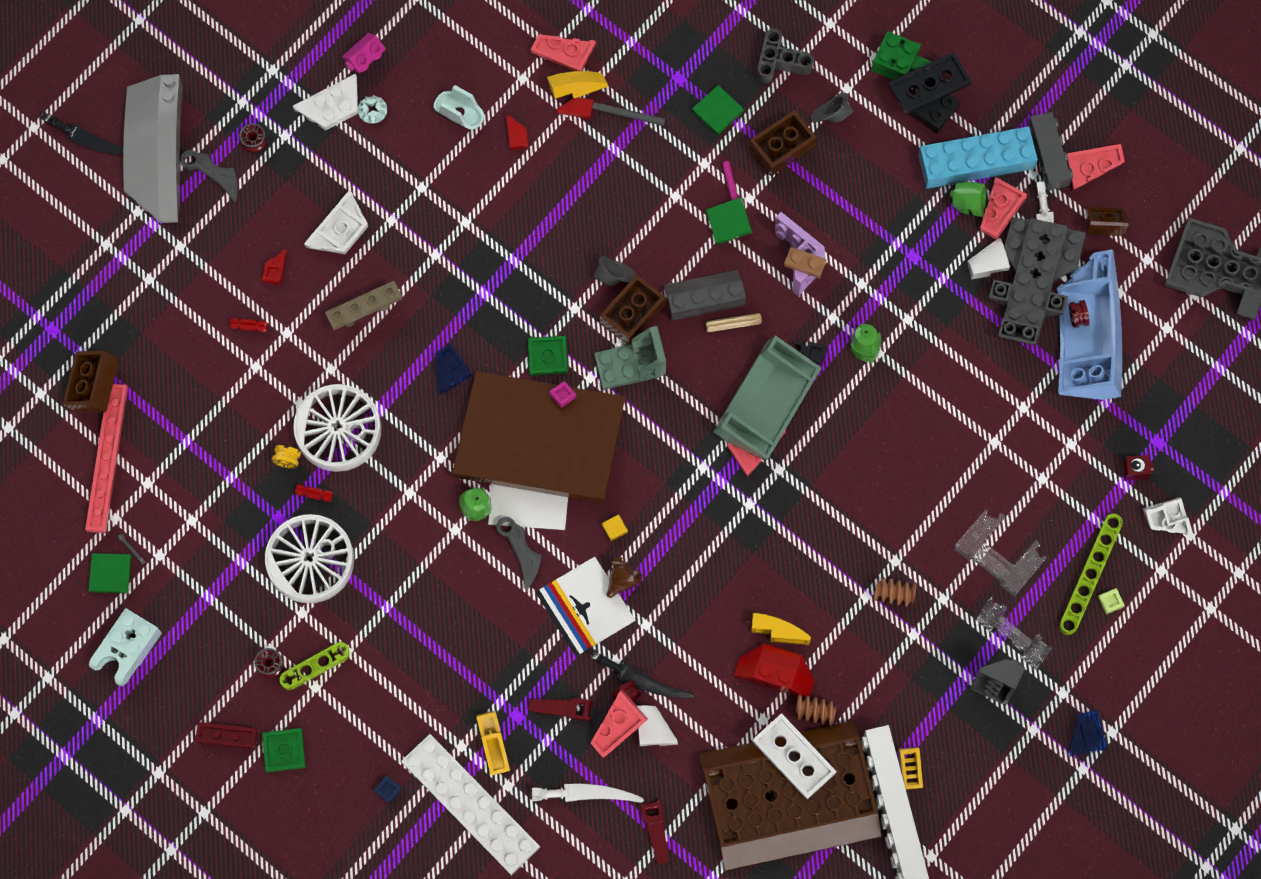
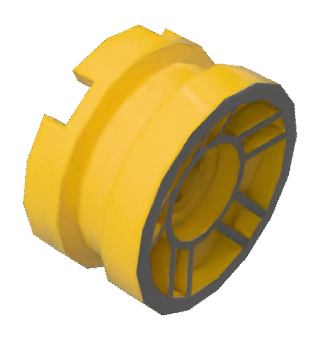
(286, 457)

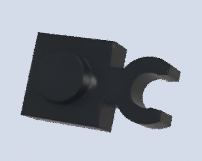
(814, 351)

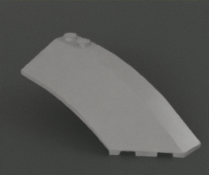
(153, 146)

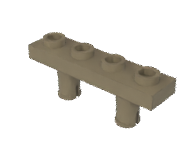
(364, 305)

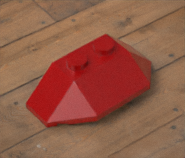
(776, 670)

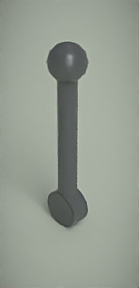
(121, 537)

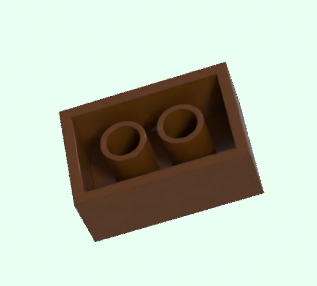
(782, 143)
(632, 310)
(90, 381)

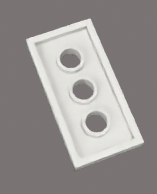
(793, 770)

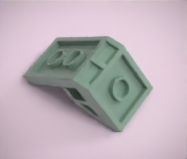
(634, 362)

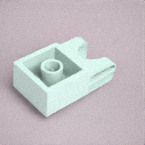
(126, 650)

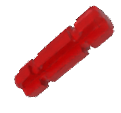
(248, 324)
(314, 493)

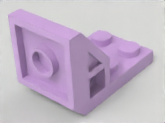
(801, 240)

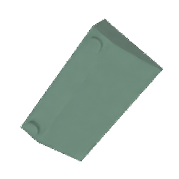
(767, 398)

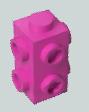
(363, 53)

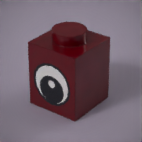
(1138, 467)

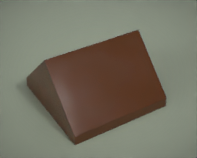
(1106, 221)

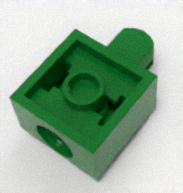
(897, 57)

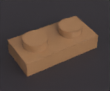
(805, 262)

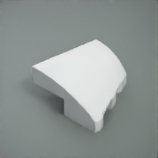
(989, 260)
(1168, 517)
(655, 729)

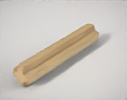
(733, 322)

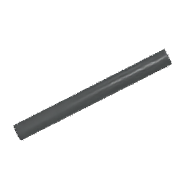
(628, 113)

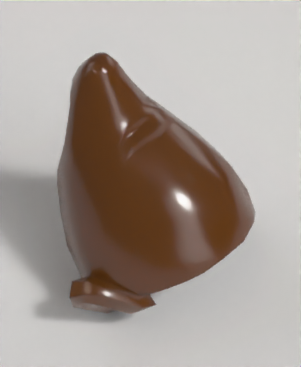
(622, 577)

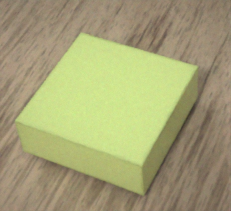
(1111, 601)

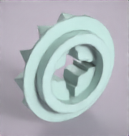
(373, 116)

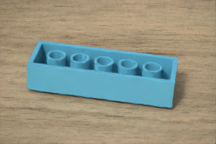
(977, 157)

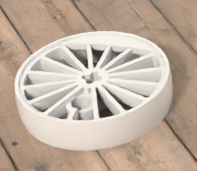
(345, 422)
(277, 577)

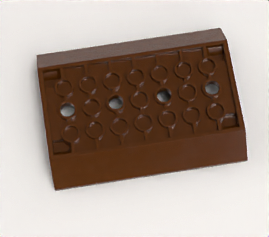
(791, 824)

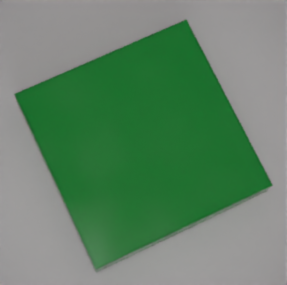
(717, 110)
(729, 221)
(547, 355)
(110, 573)
(283, 750)

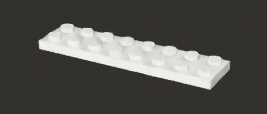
(470, 804)

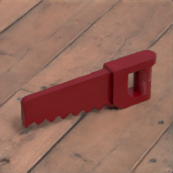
(562, 708)
(656, 831)

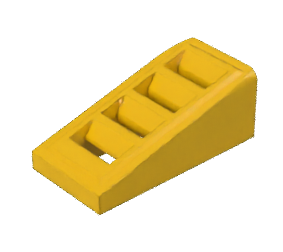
(902, 760)

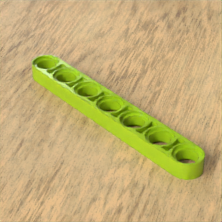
(1084, 581)

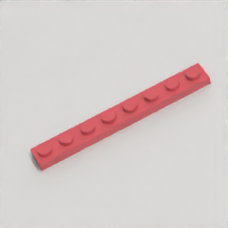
(106, 461)

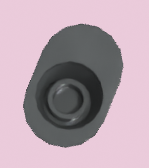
(833, 110)
(612, 271)

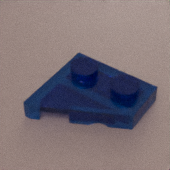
(450, 369)
(1087, 735)

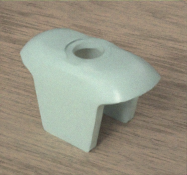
(459, 98)

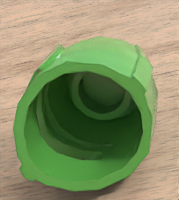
(969, 197)
(866, 343)
(475, 504)

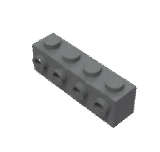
(1050, 151)

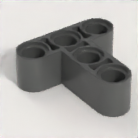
(779, 54)

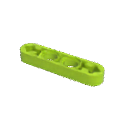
(316, 668)

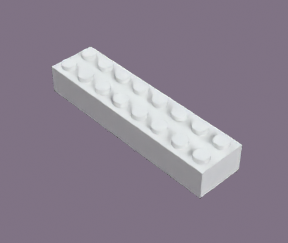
(894, 804)

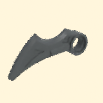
(223, 176)
(527, 558)

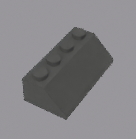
(705, 295)
(998, 680)

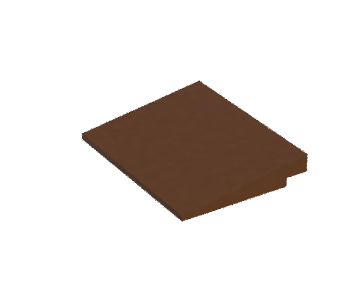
(528, 442)

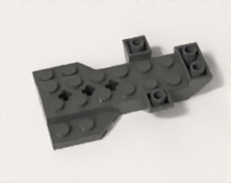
(1198, 278)
(1030, 297)

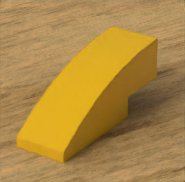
(576, 83)
(779, 629)
(493, 743)

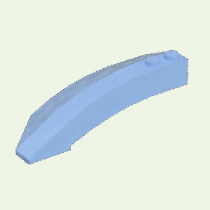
(1094, 352)

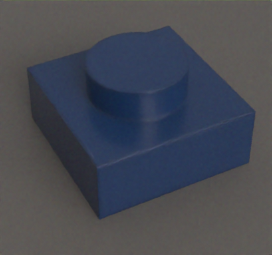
(388, 789)

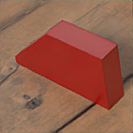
(577, 107)
(517, 134)
(274, 269)

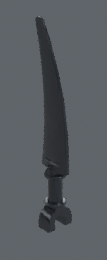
(83, 137)
(643, 682)

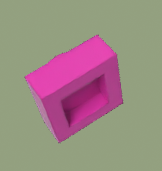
(562, 394)

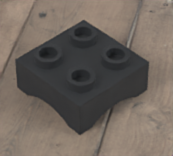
(937, 113)

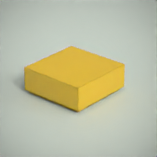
(614, 528)

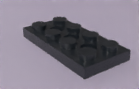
(929, 95)

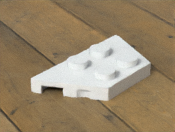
(331, 104)
(339, 228)

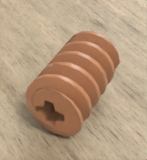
(896, 591)
(816, 710)

